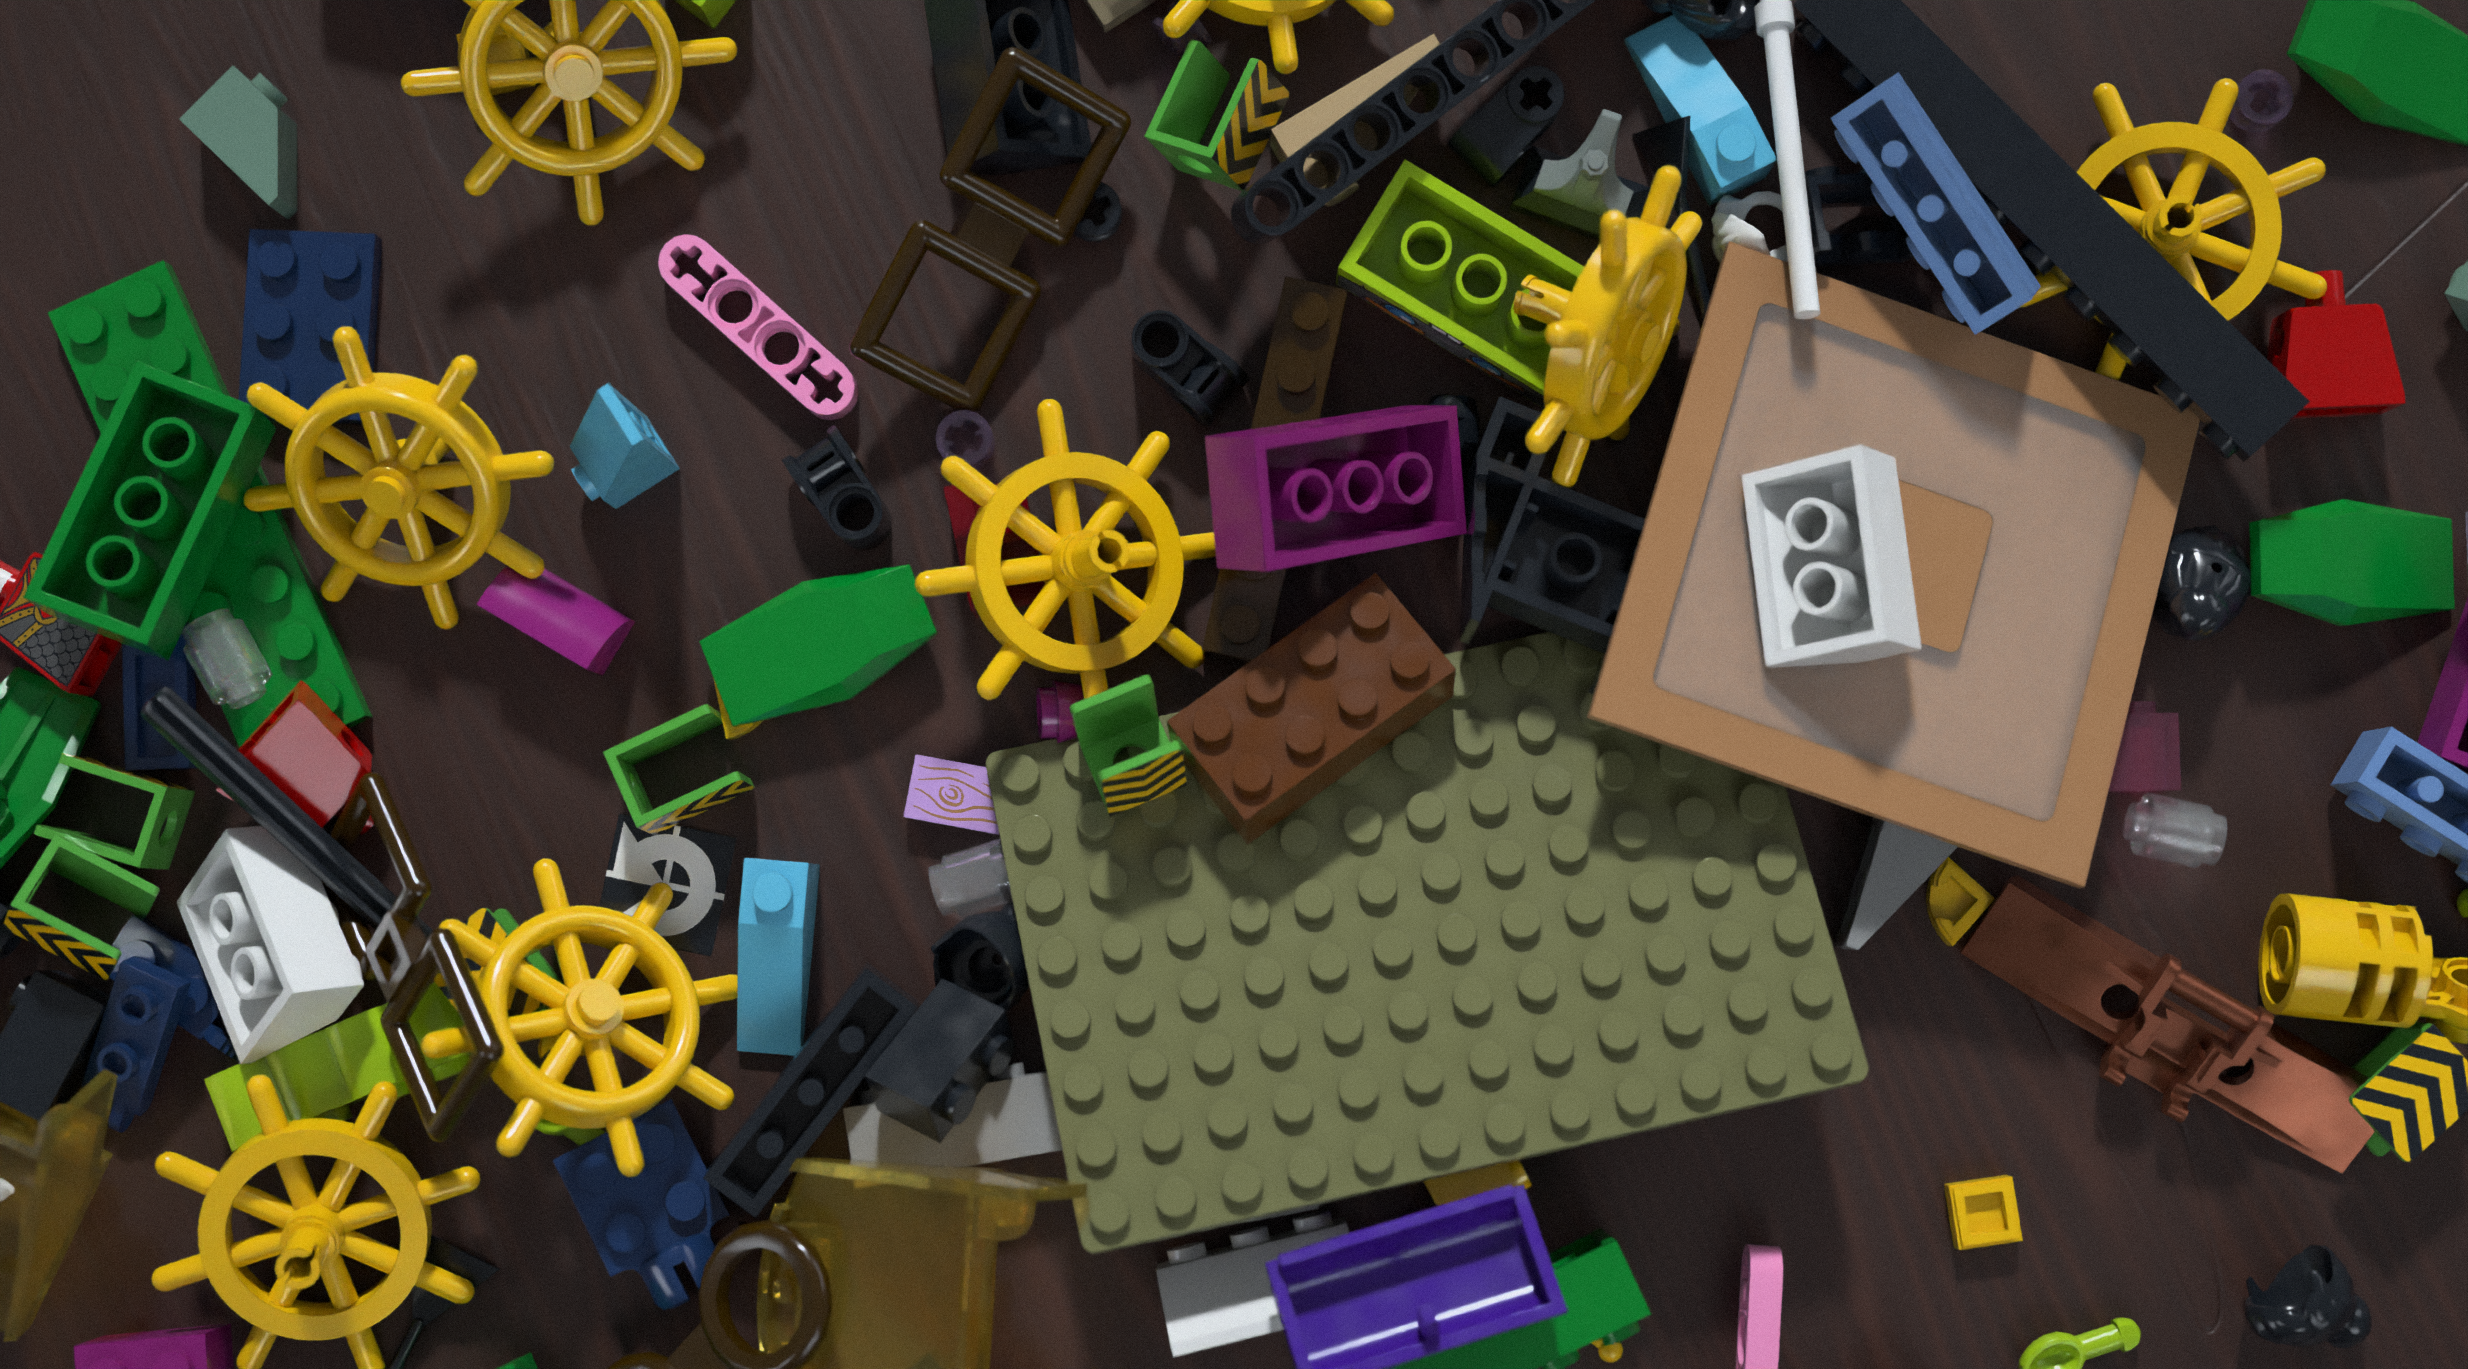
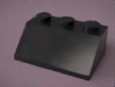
(1031, 127)

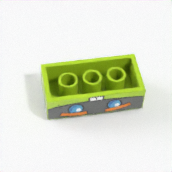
(1455, 276)

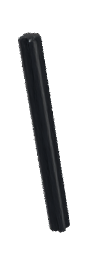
(270, 807)

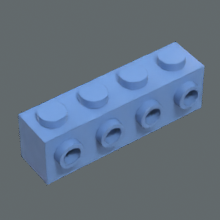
(1935, 204)
(2411, 789)

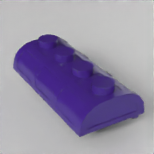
(1416, 1284)

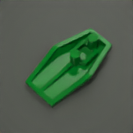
(2388, 64)
(2353, 562)
(817, 643)
(35, 729)

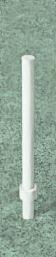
(1775, 23)

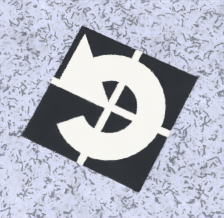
(684, 858)

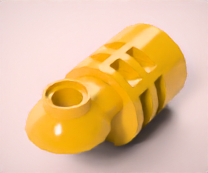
(2358, 966)

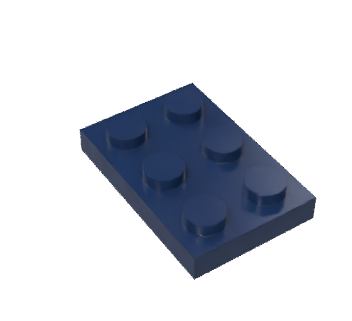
(295, 300)

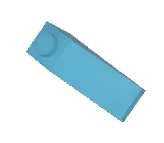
(1687, 80)
(618, 450)
(775, 954)

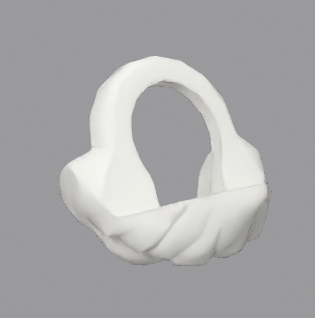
(1730, 224)

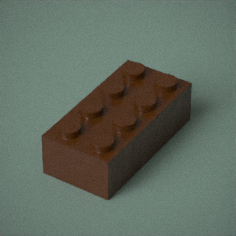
(1312, 707)

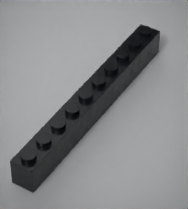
(2065, 226)

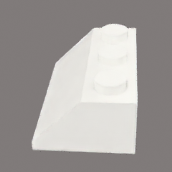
(1831, 559)
(267, 943)
(1226, 1290)

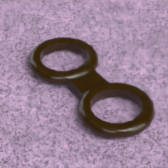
(716, 1339)

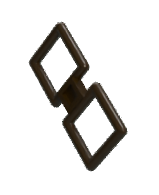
(990, 231)
(409, 964)

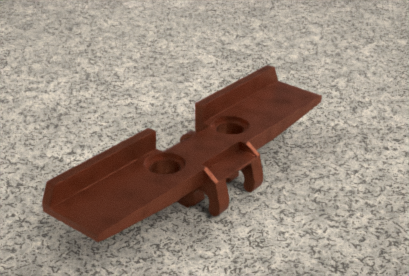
(2073, 960)

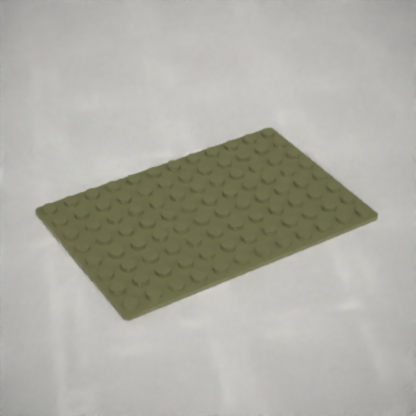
(1420, 971)

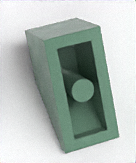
(250, 135)

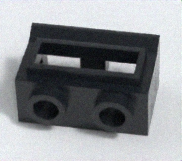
(1831, 189)

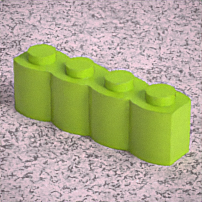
(331, 1069)

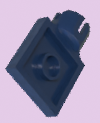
(651, 1217)

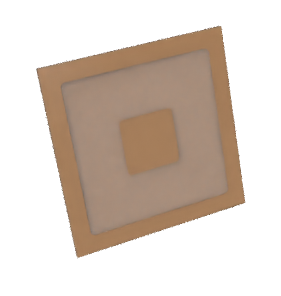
(2032, 553)

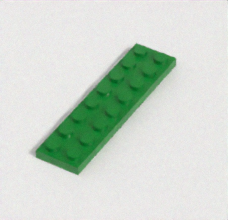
(259, 564)

